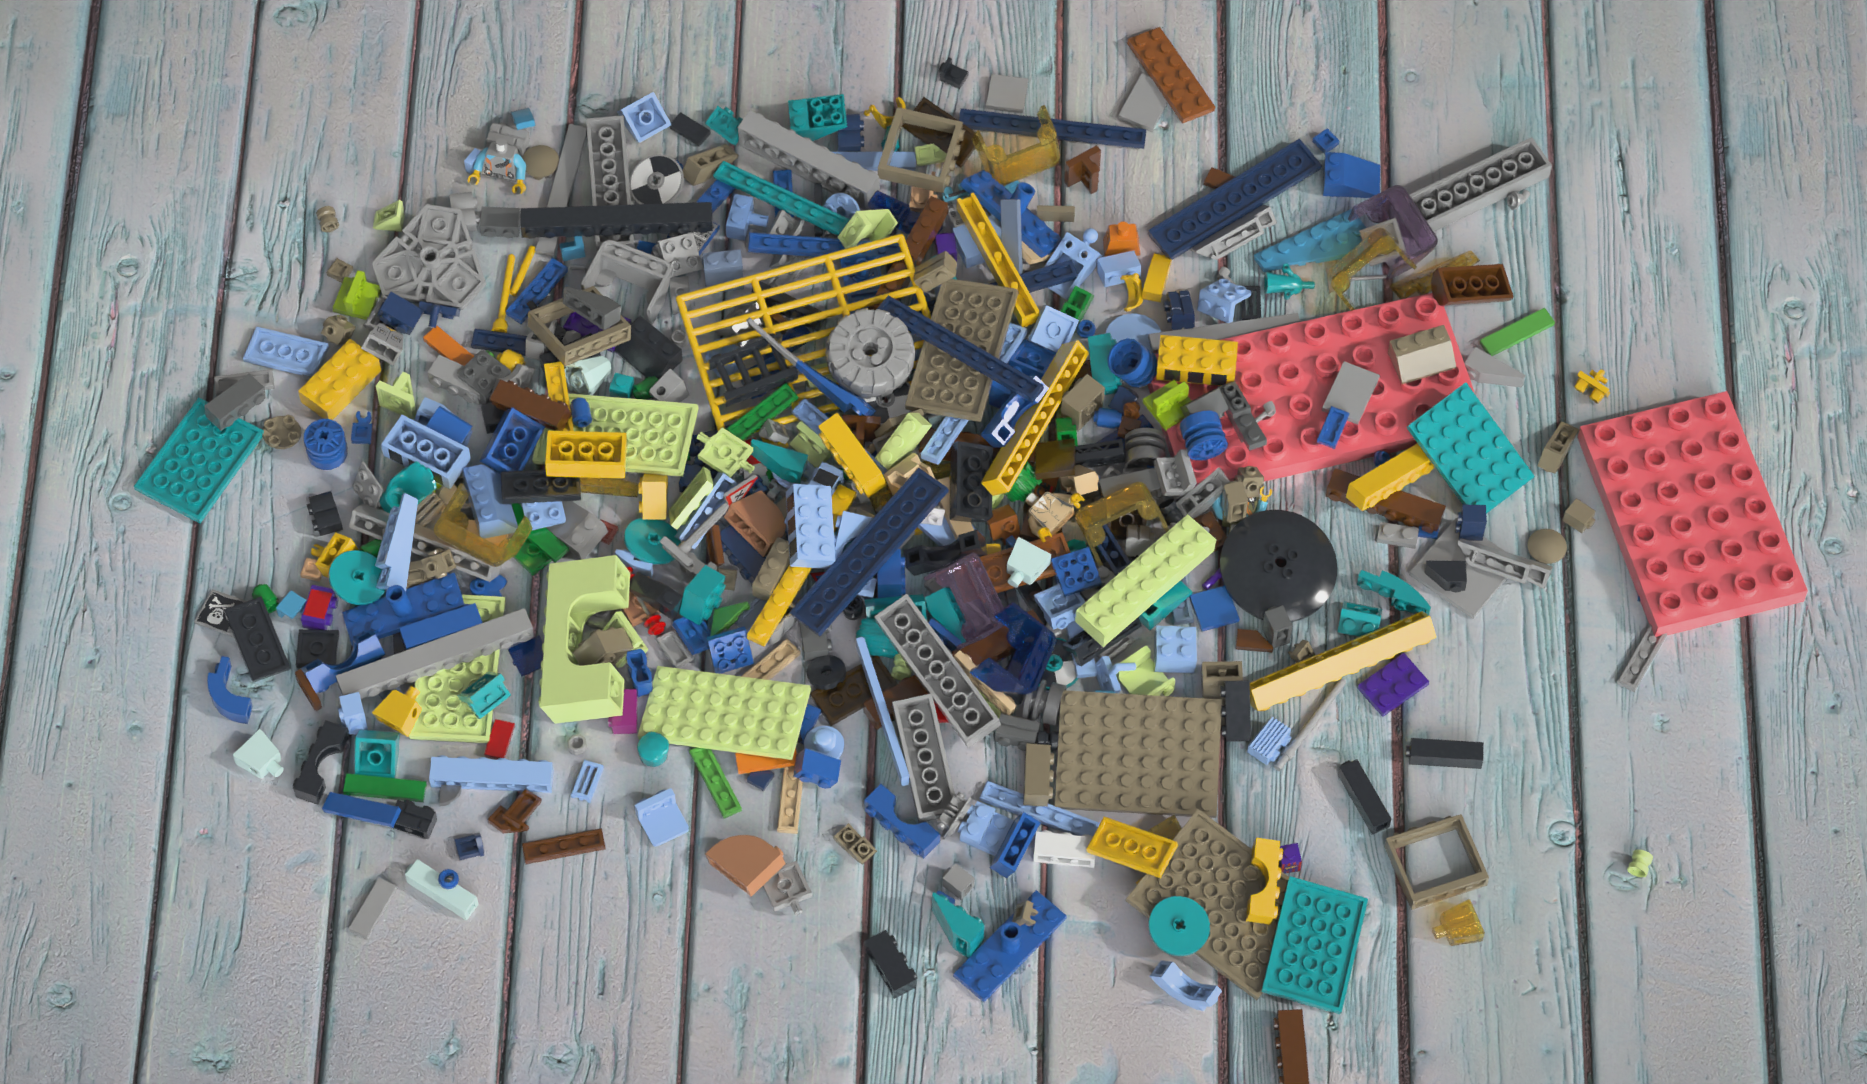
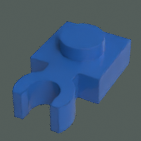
(362, 430)

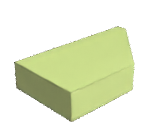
(929, 155)

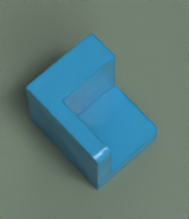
(573, 249)
(291, 605)

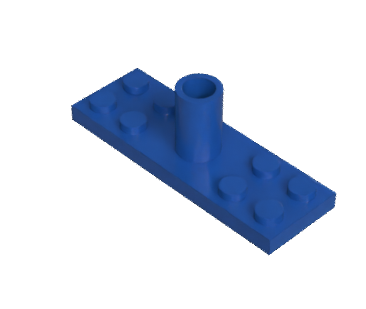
(1033, 230)
(403, 606)
(1008, 949)

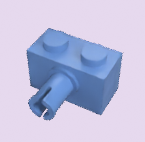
(741, 217)

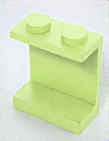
(867, 224)
(1145, 679)

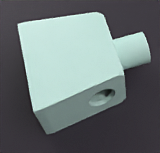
(1026, 563)
(259, 756)

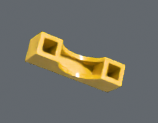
(1266, 857)

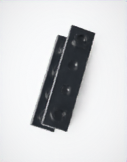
(751, 388)

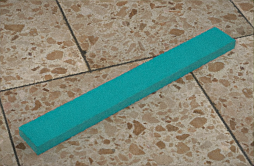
(781, 198)

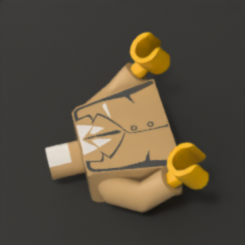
(1051, 512)

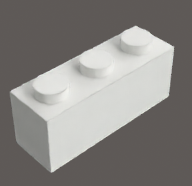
(1063, 849)

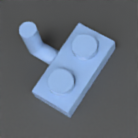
(1107, 673)

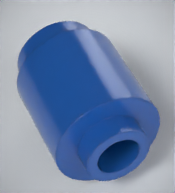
(580, 412)
(1108, 418)

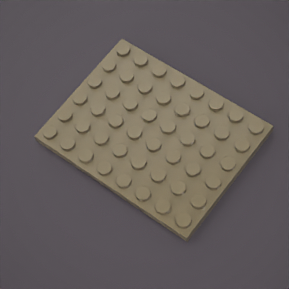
(1138, 753)
(1219, 876)

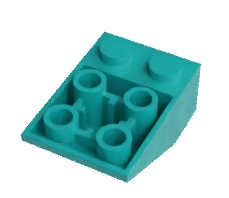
(817, 116)
(1165, 605)
(960, 928)

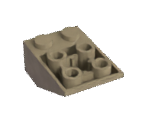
(1214, 674)

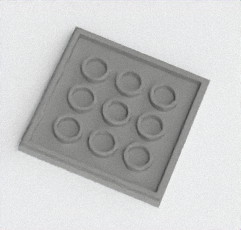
(1480, 583)

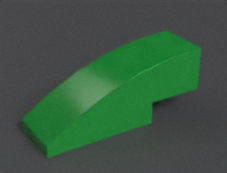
(1077, 303)

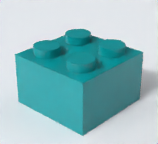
(702, 595)

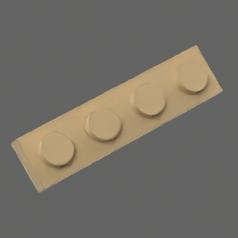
(999, 699)

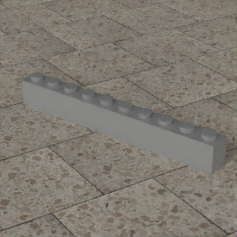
(437, 655)

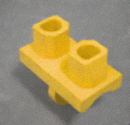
(1600, 391)

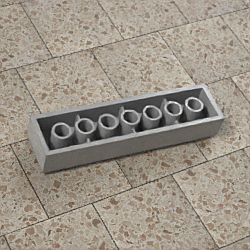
(807, 159)
(609, 168)
(1482, 184)
(937, 671)

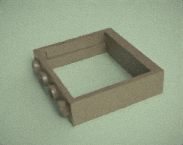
(915, 178)
(580, 349)
(1446, 890)

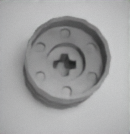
(1143, 447)
(1044, 702)

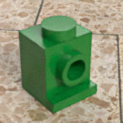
(1065, 429)

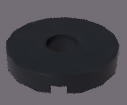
(823, 664)

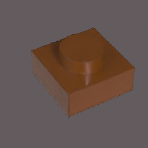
(1126, 425)

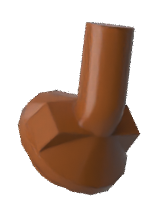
(1132, 410)

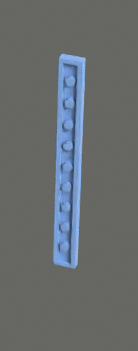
(950, 426)

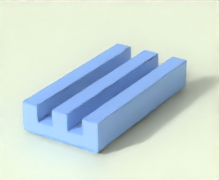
(588, 797)

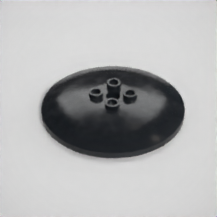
(1256, 580)

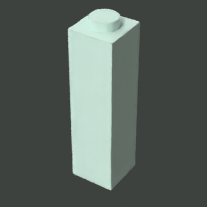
(455, 899)

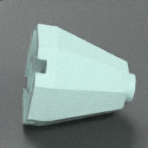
(587, 374)

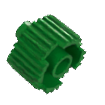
(1023, 485)

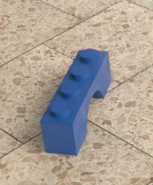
(1002, 425)
(365, 651)
(919, 837)

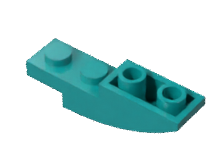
(1387, 585)

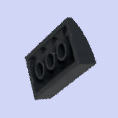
(968, 496)

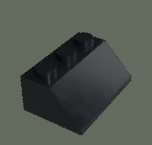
(649, 350)

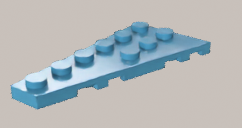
(1321, 243)

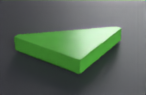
(727, 616)

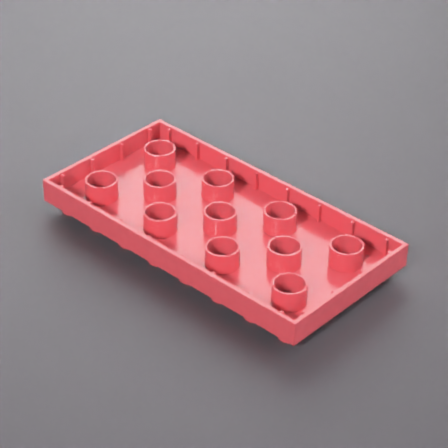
(1296, 372)

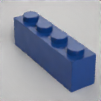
(439, 626)

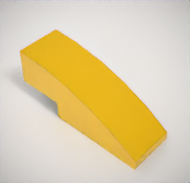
(1156, 278)

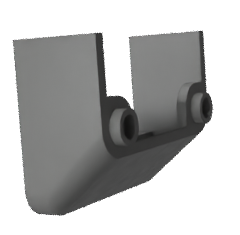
(634, 267)

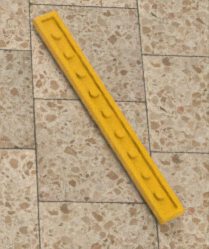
(793, 580)

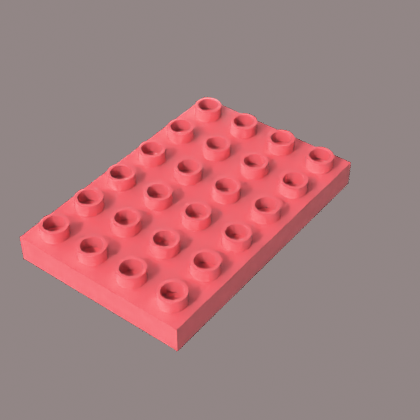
(1691, 514)

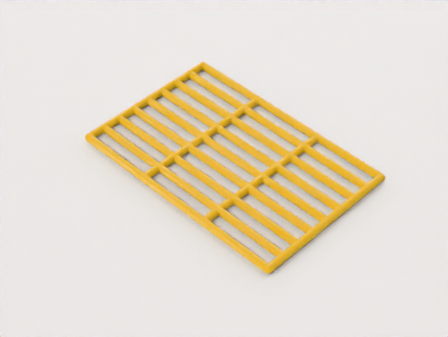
(765, 313)

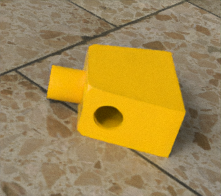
(399, 710)

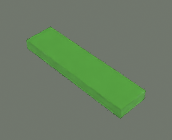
(1517, 332)
(715, 781)

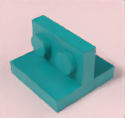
(1359, 619)
(485, 694)

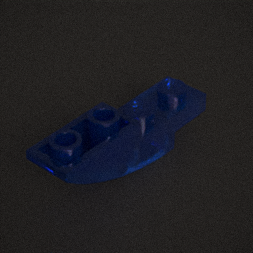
(901, 211)

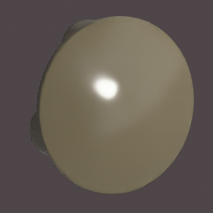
(541, 161)
(281, 432)
(1547, 546)

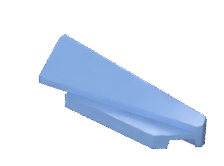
(397, 544)

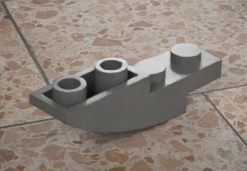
(1241, 417)

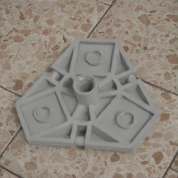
(450, 278)

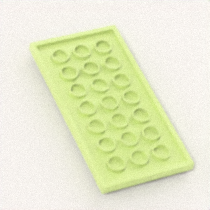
(655, 431)
(442, 712)
(725, 712)

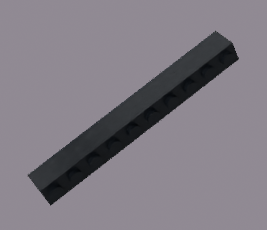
(616, 220)

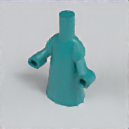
(1285, 284)

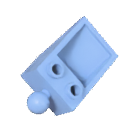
(1083, 266)

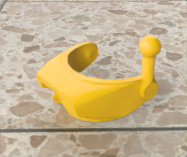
(883, 120)
(1134, 296)

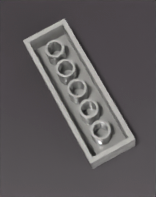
(924, 756)

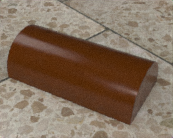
(1471, 285)

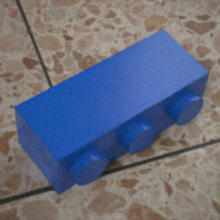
(1015, 845)

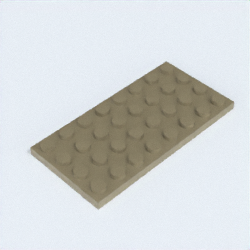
(944, 383)

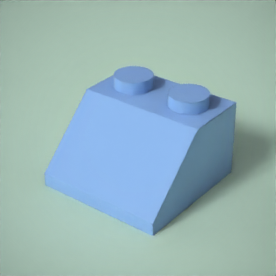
(644, 117)

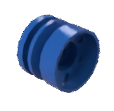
(1132, 363)
(1203, 435)
(325, 444)

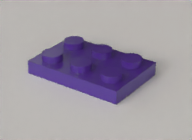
(1393, 684)

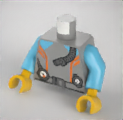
(501, 162)

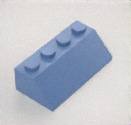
(485, 499)

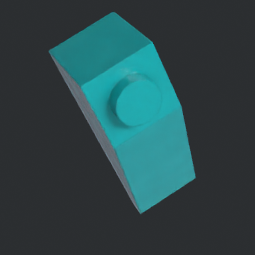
(783, 462)
(946, 611)

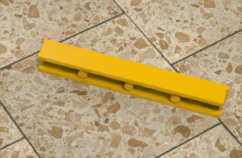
(997, 257)

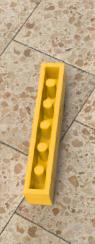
(1389, 477)

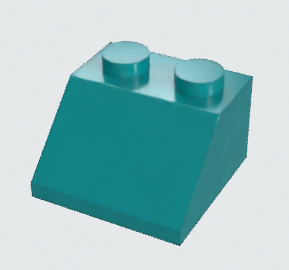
(376, 753)

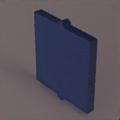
(527, 655)

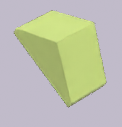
(390, 217)

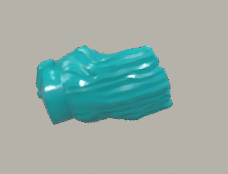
(413, 480)
(875, 639)

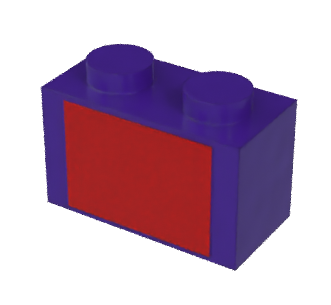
(319, 608)

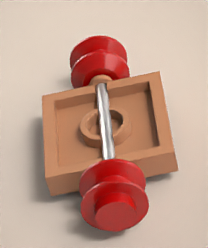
(640, 611)

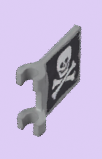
(213, 614)

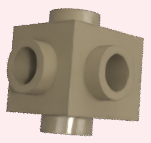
(337, 329)
(1251, 479)
(438, 563)

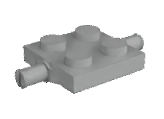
(787, 888)

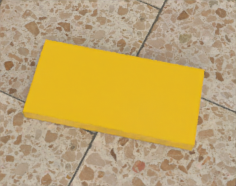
(1132, 847)

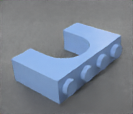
(849, 527)

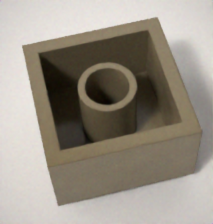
(1082, 401)
(603, 647)

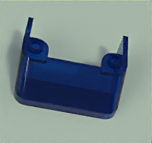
(1033, 650)

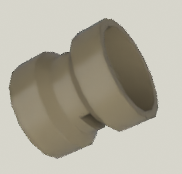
(328, 220)

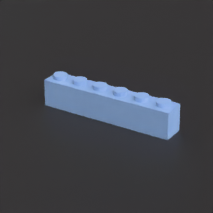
(492, 774)

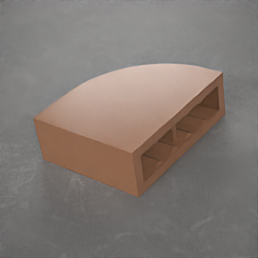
(757, 521)
(746, 861)

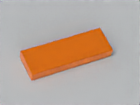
(447, 346)
(752, 763)

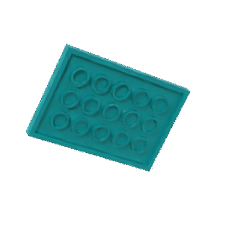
(1470, 450)
(198, 463)
(1314, 945)

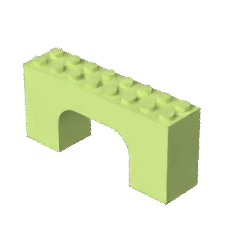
(574, 595)

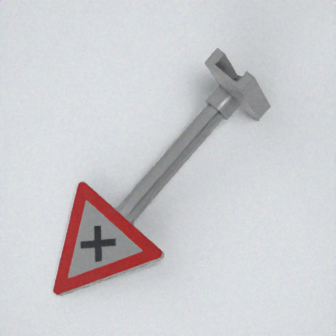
(680, 552)

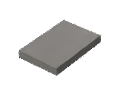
(1144, 104)
(1351, 391)

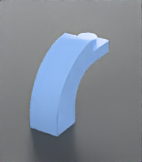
(1183, 988)

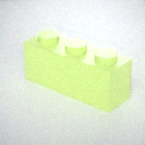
(903, 440)

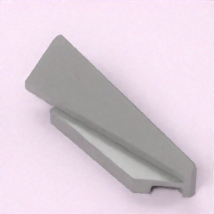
(1236, 233)
(1505, 564)

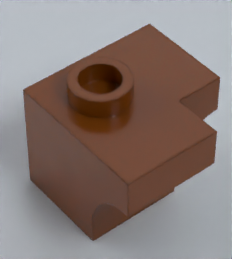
(1004, 524)

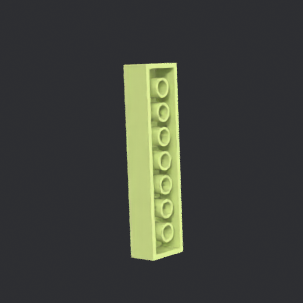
(1145, 580)

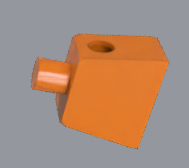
(1121, 239)

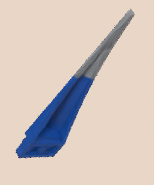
(839, 396)

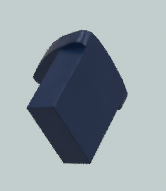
(1122, 397)
(470, 846)

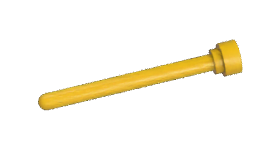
(500, 323)

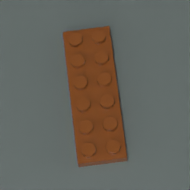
(1171, 75)
(996, 563)

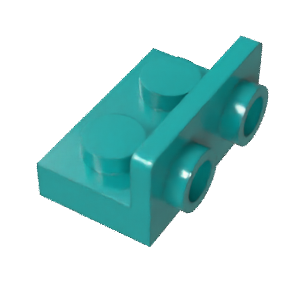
(725, 124)

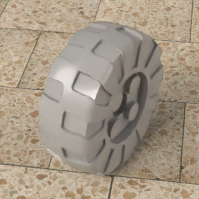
(876, 335)

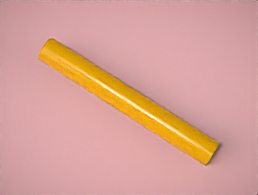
(522, 271)

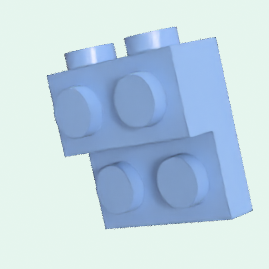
(1056, 608)
(984, 828)

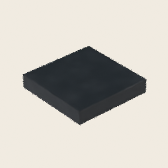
(317, 645)

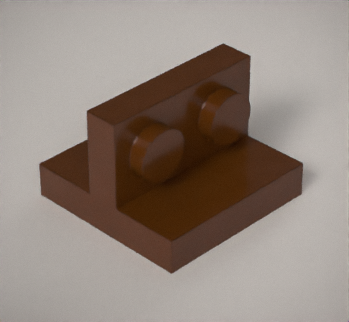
(1084, 168)
(862, 427)

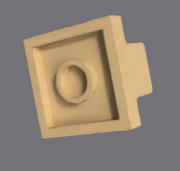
(902, 472)

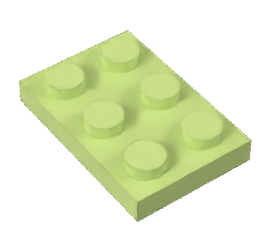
(691, 498)

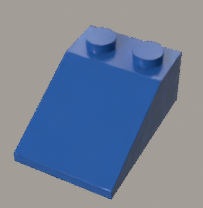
(1350, 176)

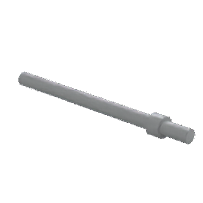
(1289, 752)

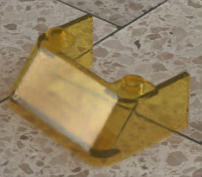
(1024, 162)
(1377, 242)
(1117, 504)
(452, 530)

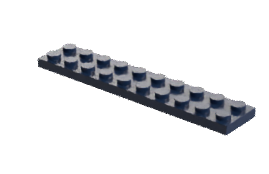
(1234, 199)
(869, 552)

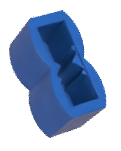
(639, 672)

